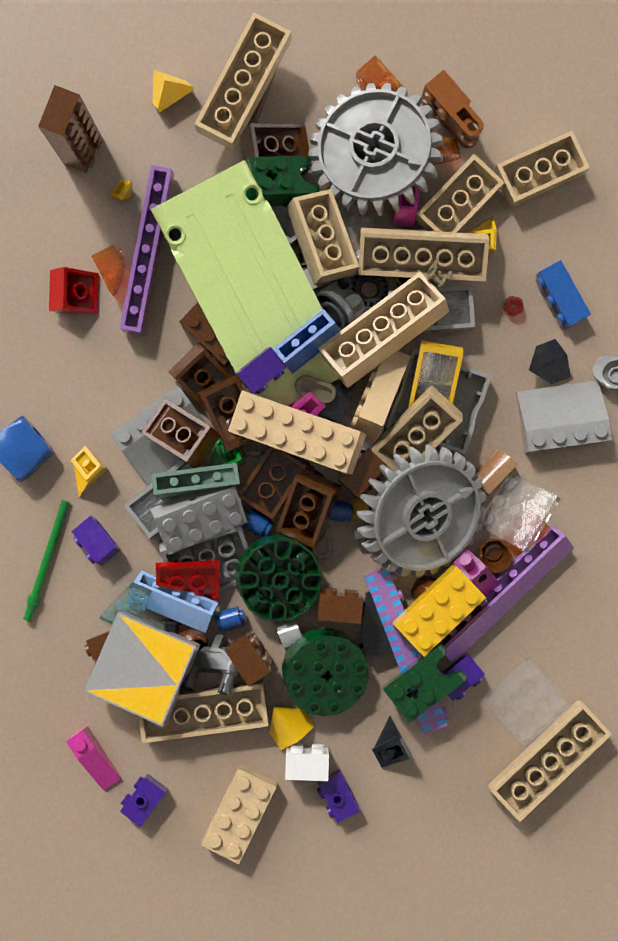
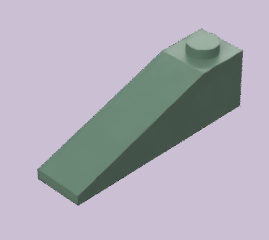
(194, 480)

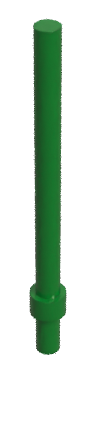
(34, 599)

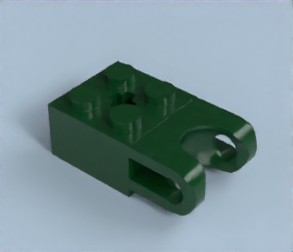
(280, 178)
(429, 681)

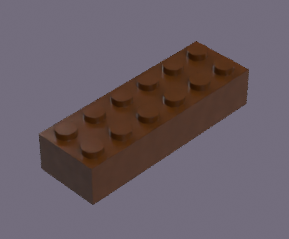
(70, 129)

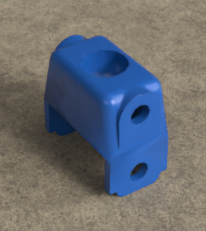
(23, 449)

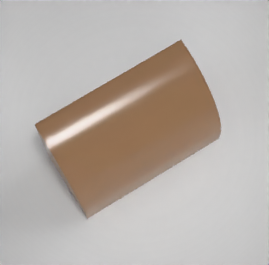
(494, 470)

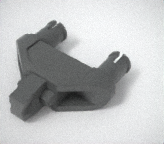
(213, 661)

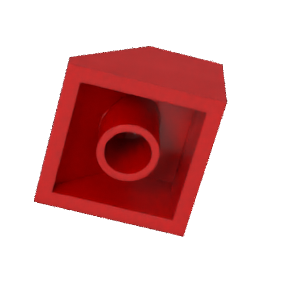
(73, 291)

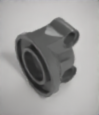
(341, 304)

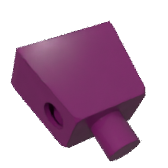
(473, 569)

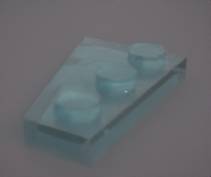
(131, 600)

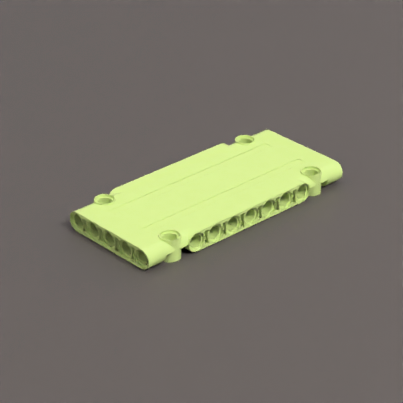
(242, 272)

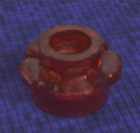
(507, 306)

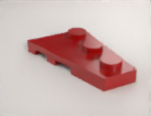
(191, 576)

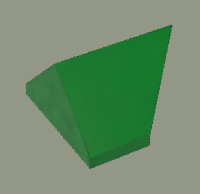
(221, 457)

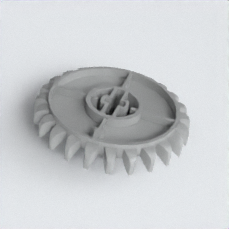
(390, 138)
(423, 512)

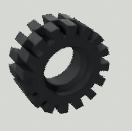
(379, 281)

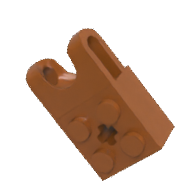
(452, 109)

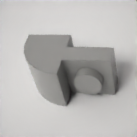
(288, 632)

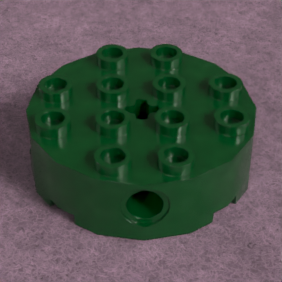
(258, 582)
(325, 672)

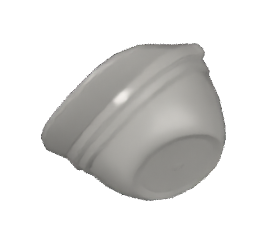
(606, 371)

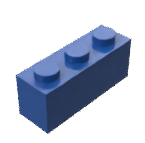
(562, 295)
(304, 342)

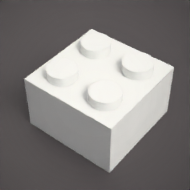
(307, 762)

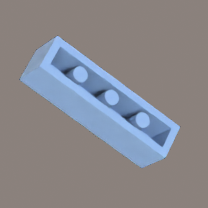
(178, 605)

